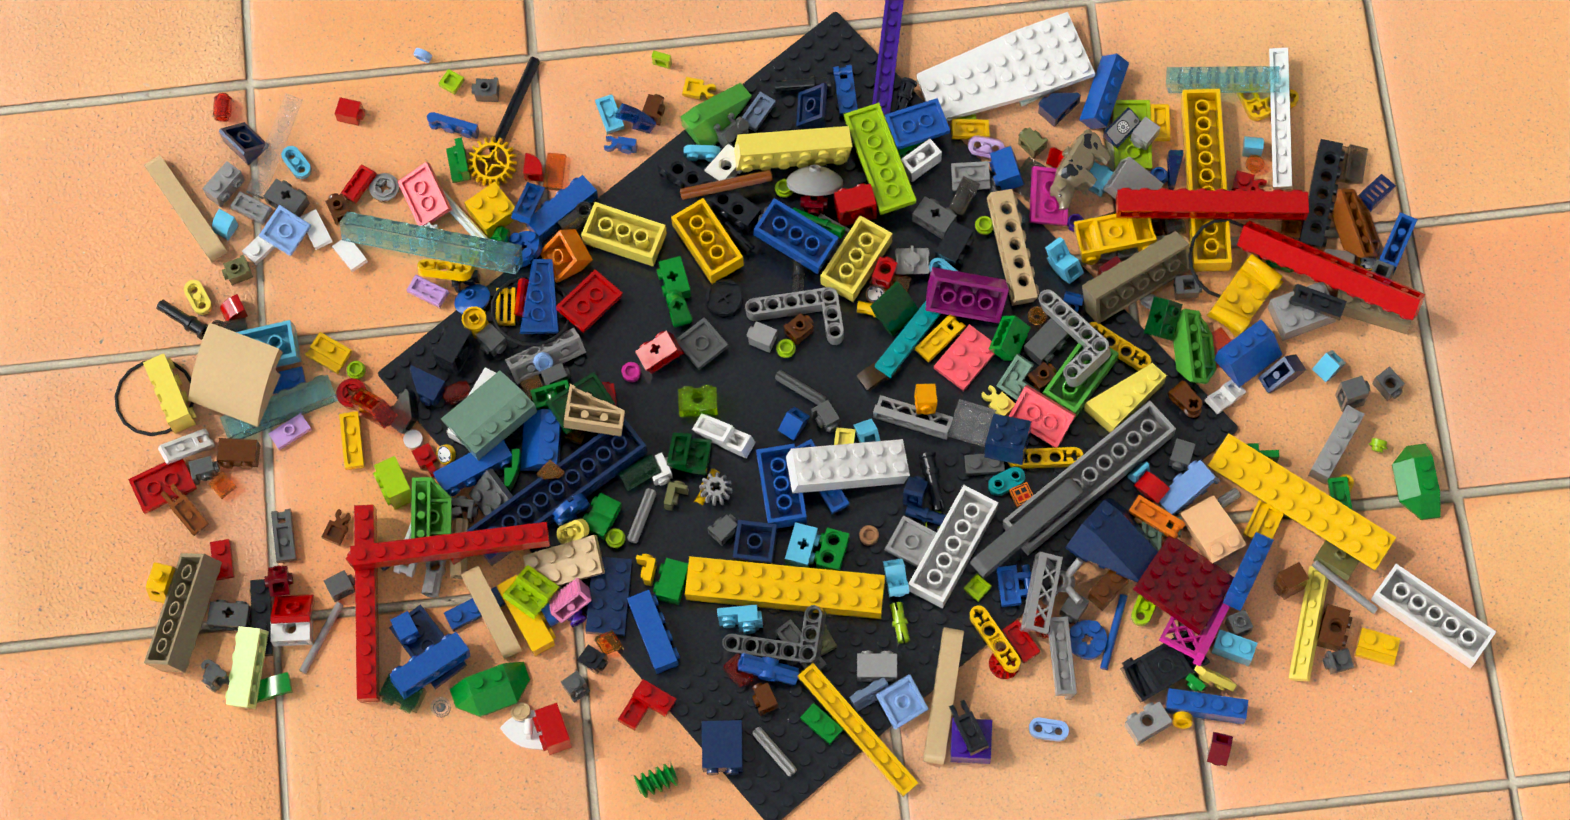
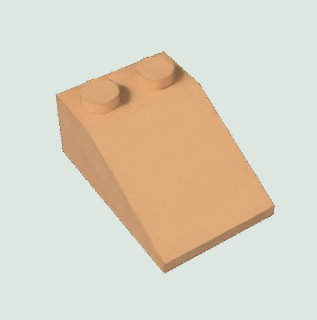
(1212, 529)

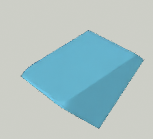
(1138, 471)

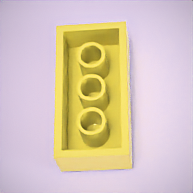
(624, 234)
(856, 258)

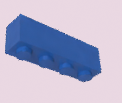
(1104, 91)
(565, 201)
(468, 470)
(1248, 571)
(652, 631)
(429, 665)
(1207, 706)

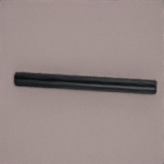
(516, 99)

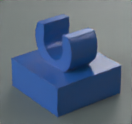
(1073, 298)

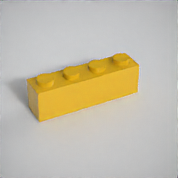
(534, 631)

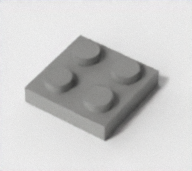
(910, 541)

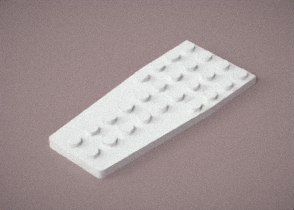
(1009, 69)

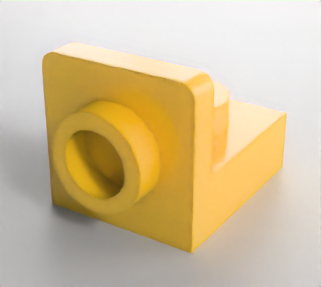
(647, 572)

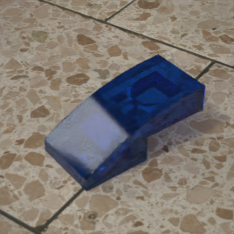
(640, 120)

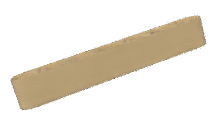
(185, 208)
(943, 696)

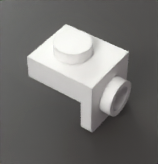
(665, 475)

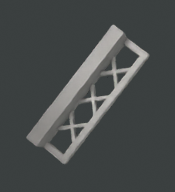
(562, 350)
(911, 421)
(1035, 586)
(1062, 657)

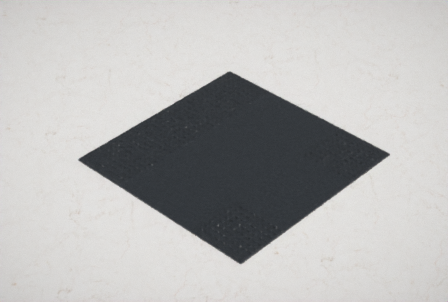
(757, 405)

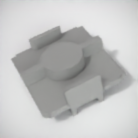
(912, 260)

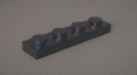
(261, 610)

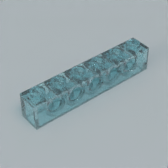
(1227, 79)

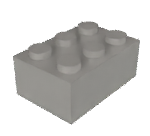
(1297, 320)

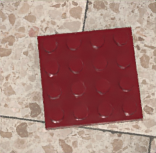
(1184, 584)

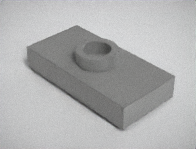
(251, 208)

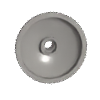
(814, 181)

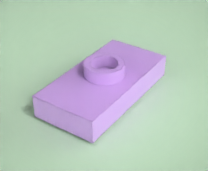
(427, 291)
(290, 431)

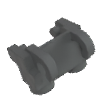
(728, 134)
(214, 676)

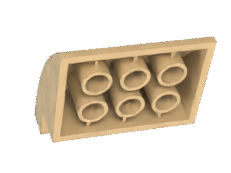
(234, 374)

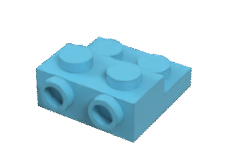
(745, 616)

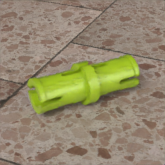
(899, 622)

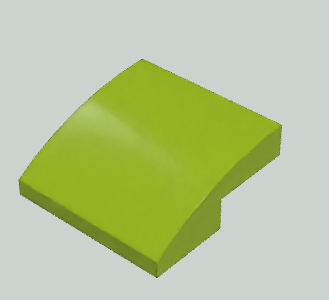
(530, 592)

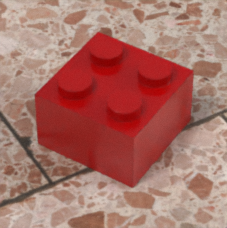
(854, 203)
(553, 730)

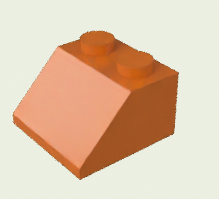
(567, 253)

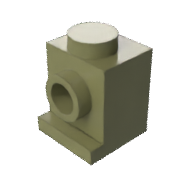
(1032, 142)
(241, 274)

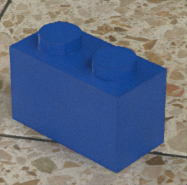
(1006, 169)

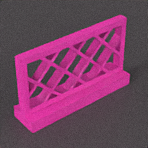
(1205, 639)

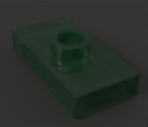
(639, 472)

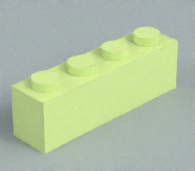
(246, 667)

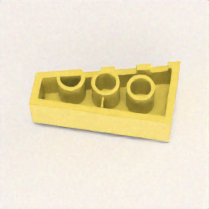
(169, 393)
(1125, 398)

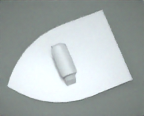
(523, 732)

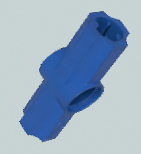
(768, 669)

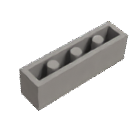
(1336, 444)

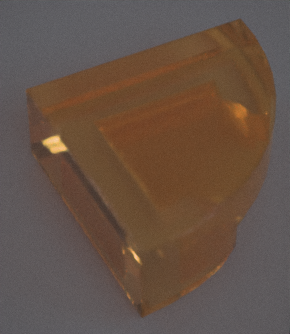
(550, 471)

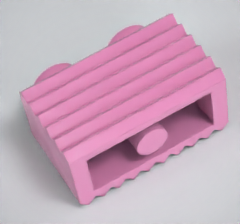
(569, 600)

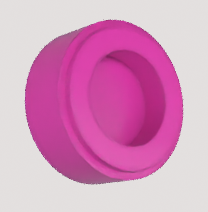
(631, 372)

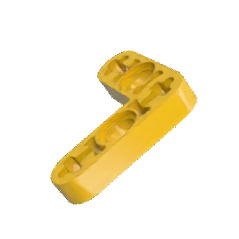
(1257, 103)
(455, 271)

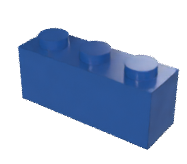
(1398, 240)

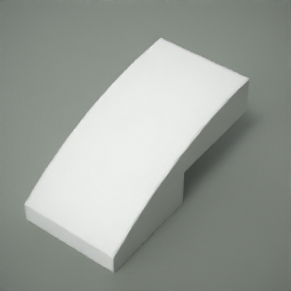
(317, 233)
(350, 254)
(1225, 396)

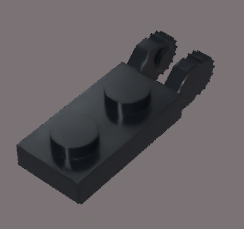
(969, 729)

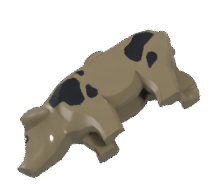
(1075, 167)

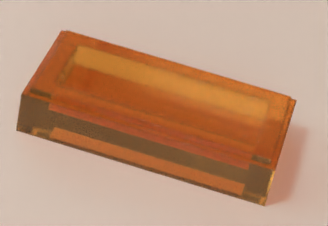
(554, 171)

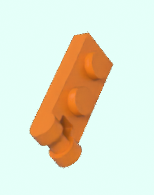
(1156, 517)

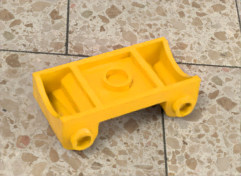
(1112, 234)
(1245, 295)

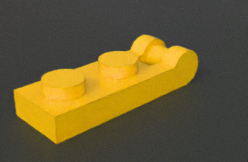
(939, 338)

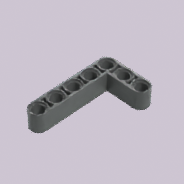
(781, 646)

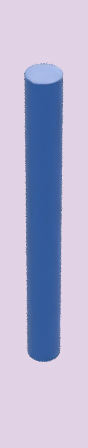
(1113, 632)

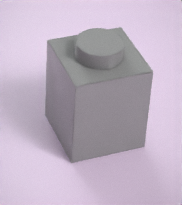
(1145, 134)
(762, 336)

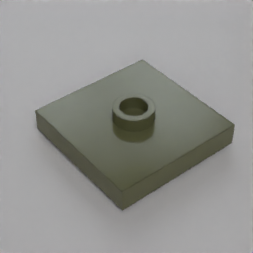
(1336, 560)

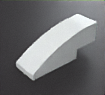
(724, 435)

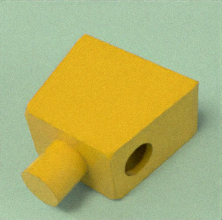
(159, 581)

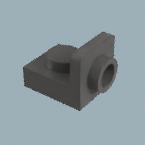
(1338, 661)

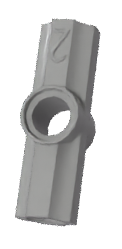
(433, 578)

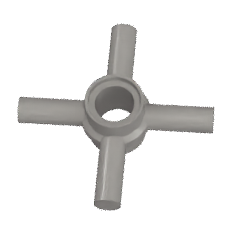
(1068, 581)

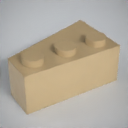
(592, 414)

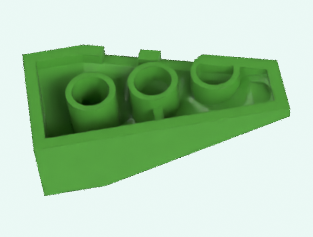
(702, 118)

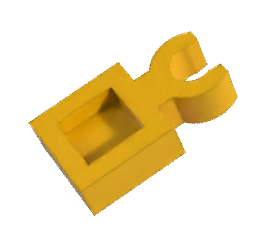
(695, 88)

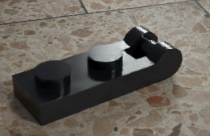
(1318, 301)

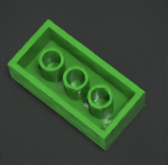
(1075, 397)

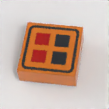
(1021, 494)

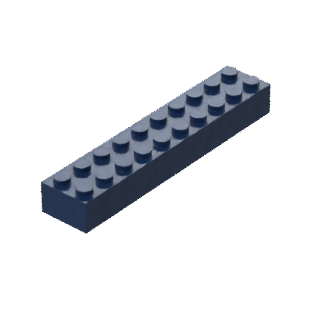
(584, 473)

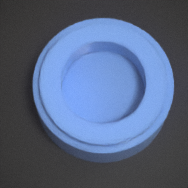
(422, 55)
(542, 361)

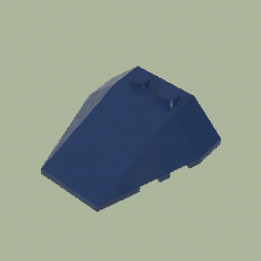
(1113, 541)

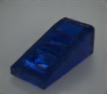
(1174, 161)
(1372, 204)

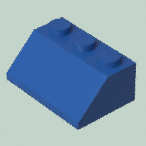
(1249, 353)
(540, 441)

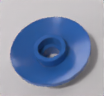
(472, 296)

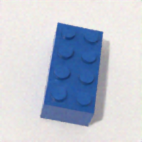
(795, 236)
(780, 503)

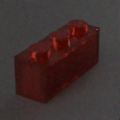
(373, 407)

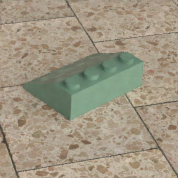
(489, 415)

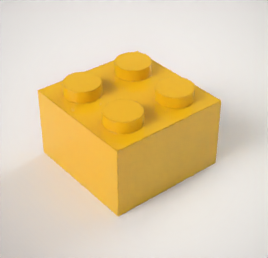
(490, 209)

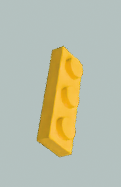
(351, 440)

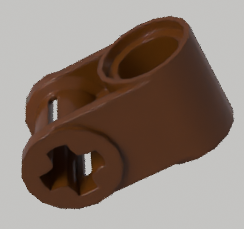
(1183, 397)

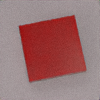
(292, 609)

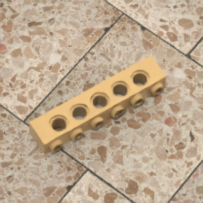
(1017, 293)

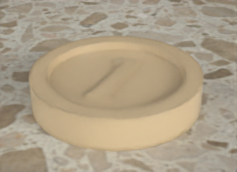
(520, 711)

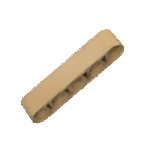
(491, 612)

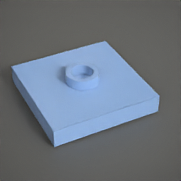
(285, 230)
(902, 701)

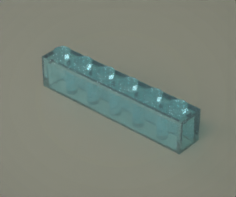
(285, 406)

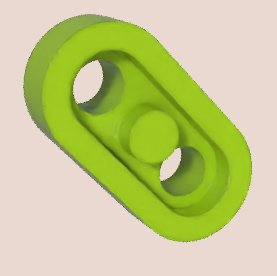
(1144, 608)

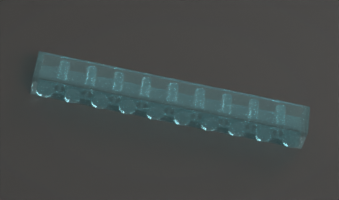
(431, 242)

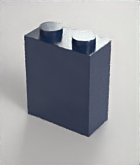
(722, 747)

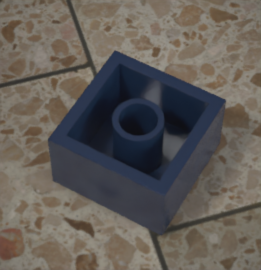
(1007, 439)
(755, 542)

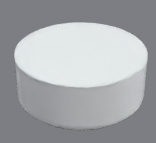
(413, 439)

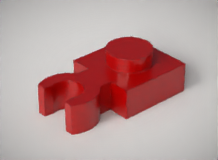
(1246, 181)

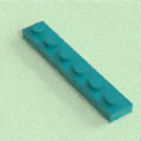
(906, 341)

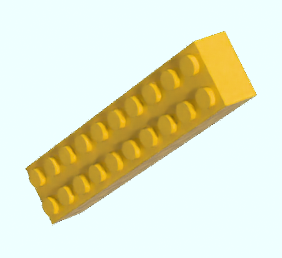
(1207, 170)
(784, 587)

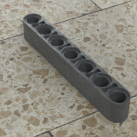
(1027, 527)

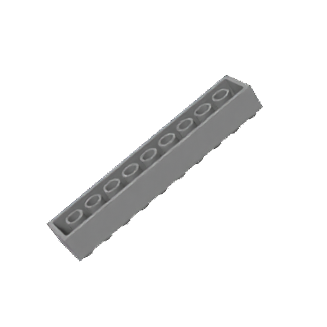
(1101, 467)

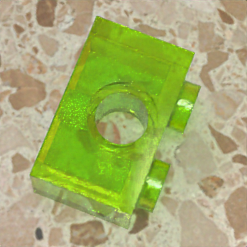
(707, 406)

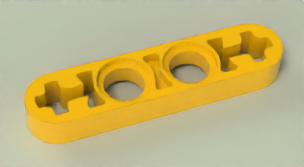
(1122, 343)
(1045, 459)
(992, 640)

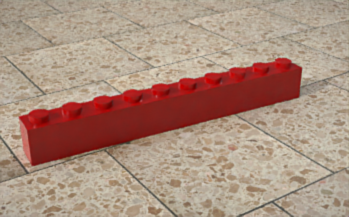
(1212, 204)
(1331, 270)
(449, 546)
(366, 610)

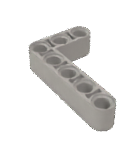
(802, 307)
(1078, 333)

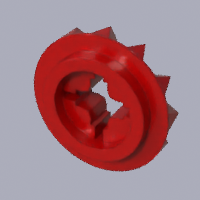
(342, 390)
(997, 670)

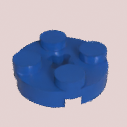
(531, 241)
(568, 510)
(1096, 646)

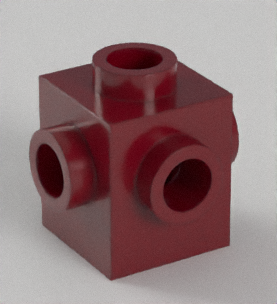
(814, 204)
(279, 580)

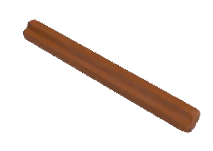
(726, 184)

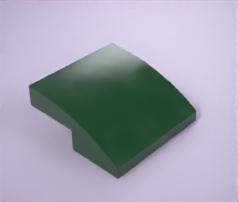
(894, 308)
(689, 453)

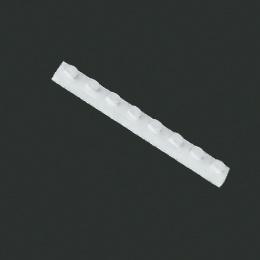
(1281, 123)

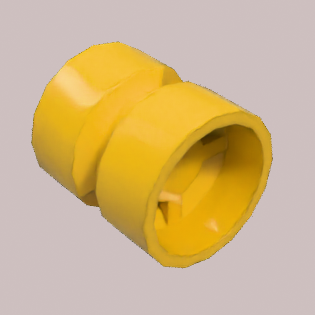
(474, 320)

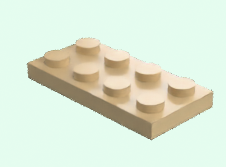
(568, 561)

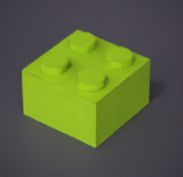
(394, 484)

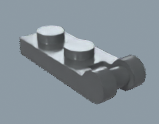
(283, 536)

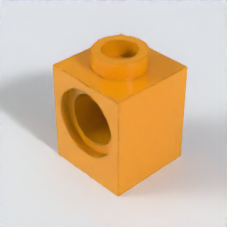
(925, 399)

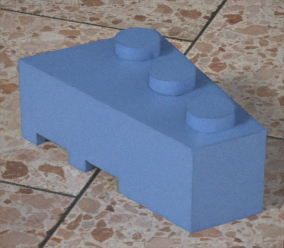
(1188, 487)

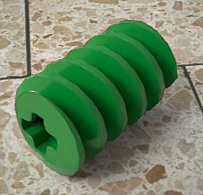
(656, 780)

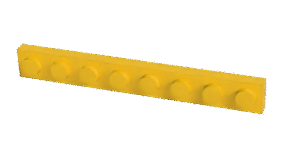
(857, 729)

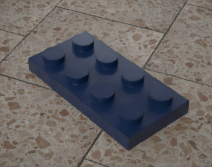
(609, 598)
(429, 635)

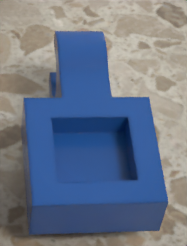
(624, 144)

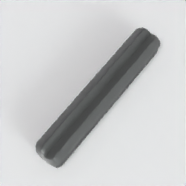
(800, 387)

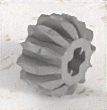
(724, 488)

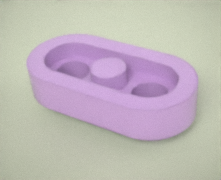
(986, 145)

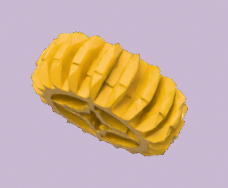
(494, 154)

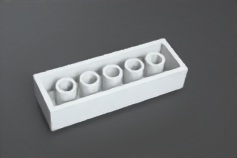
(847, 466)
(953, 546)
(1433, 616)

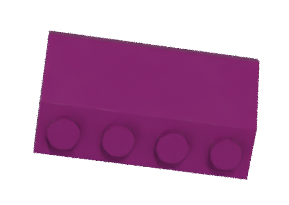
(966, 295)

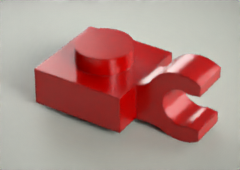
(425, 458)

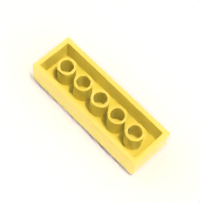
(792, 148)

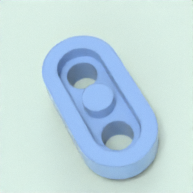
(1048, 729)

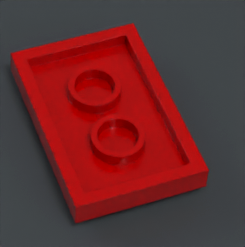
(589, 301)
(151, 483)

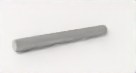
(1344, 586)
(321, 637)

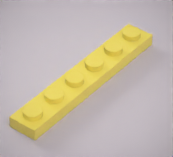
(1308, 626)

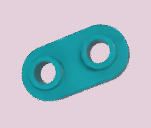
(1006, 480)

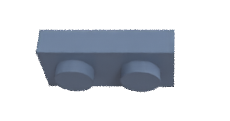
(758, 111)
(867, 696)

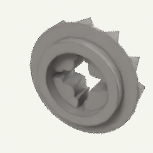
(379, 181)

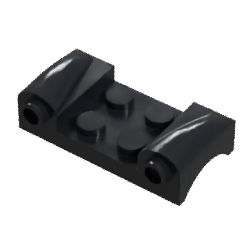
(1159, 669)

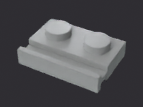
(974, 170)

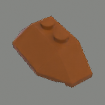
(1355, 225)

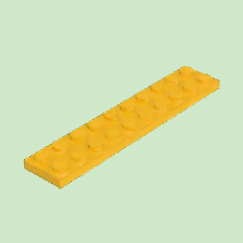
(1302, 502)

